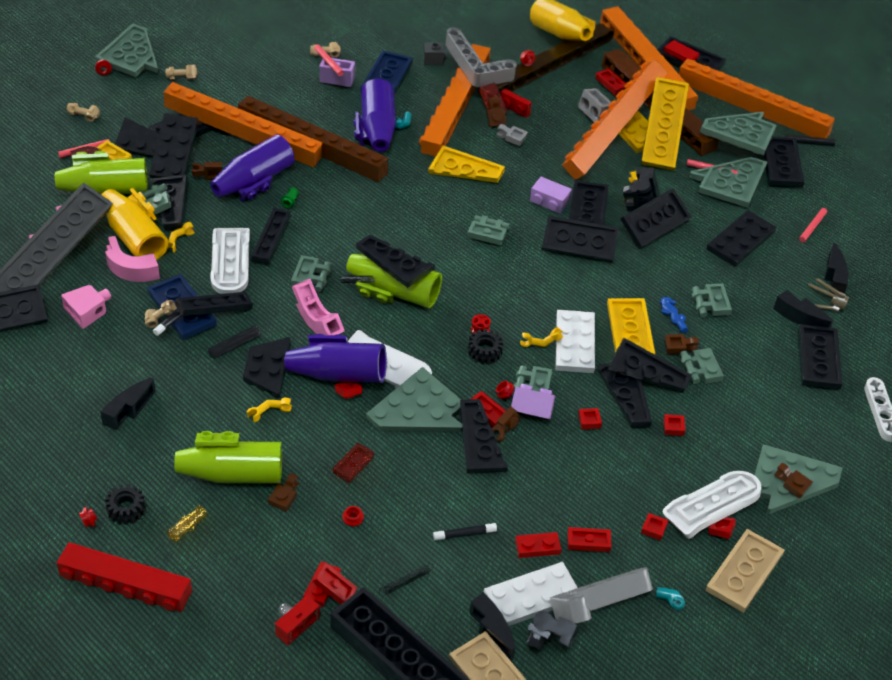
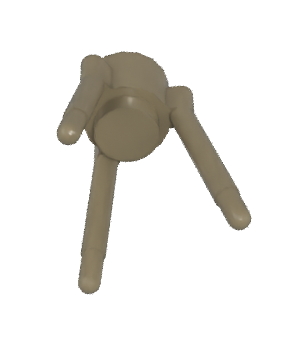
(838, 300)

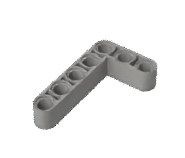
(471, 65)
(577, 603)

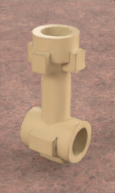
(333, 49)
(190, 72)
(90, 114)
(152, 315)

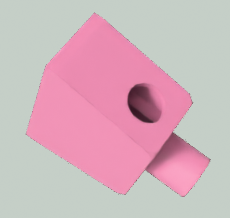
(85, 304)

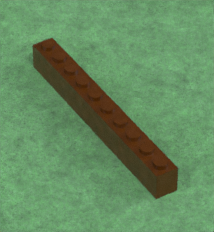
(625, 68)
(334, 148)

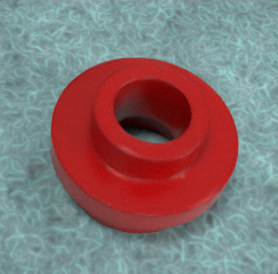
(527, 58)
(103, 63)
(504, 390)
(353, 511)
(88, 517)

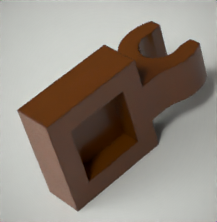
(496, 115)
(209, 170)
(677, 343)
(505, 423)
(794, 482)
(284, 496)

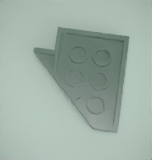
(130, 52)
(742, 130)
(418, 405)

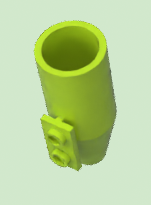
(103, 174)
(386, 287)
(228, 460)

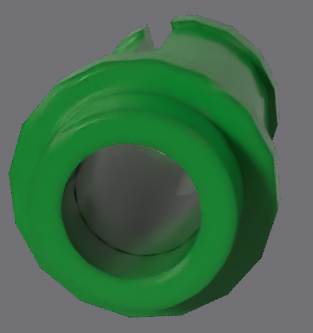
(289, 199)

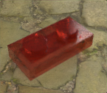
(491, 91)
(353, 462)

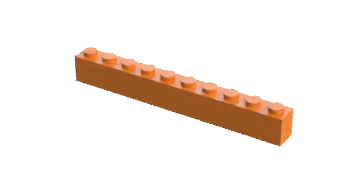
(640, 48)
(756, 100)
(450, 108)
(613, 119)
(239, 122)

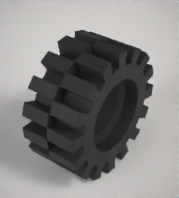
(483, 354)
(121, 495)

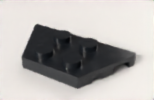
(266, 365)

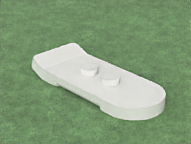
(230, 259)
(399, 365)
(713, 502)

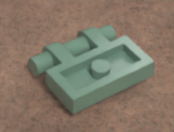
(161, 200)
(488, 229)
(306, 270)
(717, 300)
(706, 364)
(538, 378)

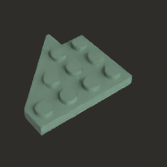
(730, 186)
(824, 477)

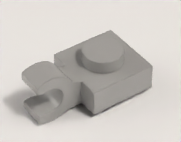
(513, 135)

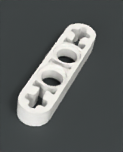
(877, 409)

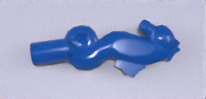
(669, 309)

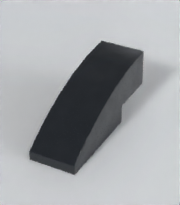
(837, 270)
(801, 311)
(127, 403)
(494, 623)

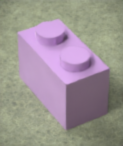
(329, 76)
(550, 195)
(533, 402)

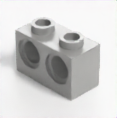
(593, 103)

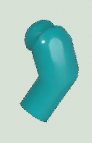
(400, 124)
(672, 596)

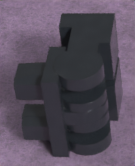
(642, 190)
(546, 627)

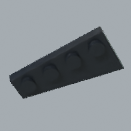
(137, 138)
(177, 189)
(394, 261)
(646, 366)
(629, 396)
(479, 441)

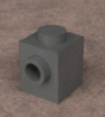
(434, 53)

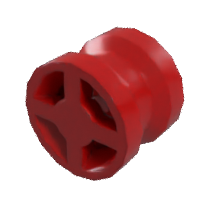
(480, 322)

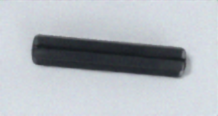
(233, 342)

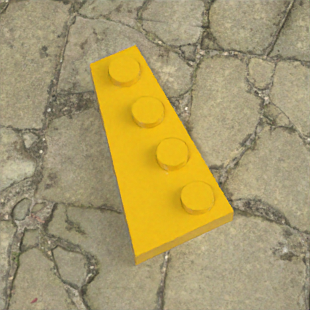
(463, 165)

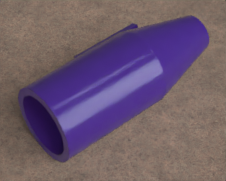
(378, 115)
(254, 169)
(337, 360)

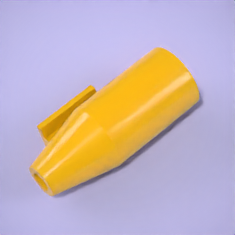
(561, 20)
(132, 223)

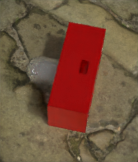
(296, 619)

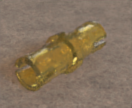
(187, 523)

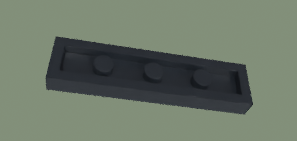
(270, 236)
(213, 303)

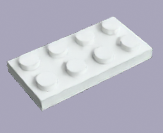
(577, 347)
(530, 593)

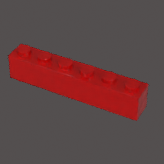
(124, 577)

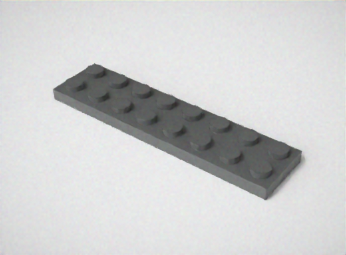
(54, 239)

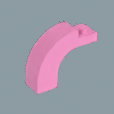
(130, 267)
(314, 312)

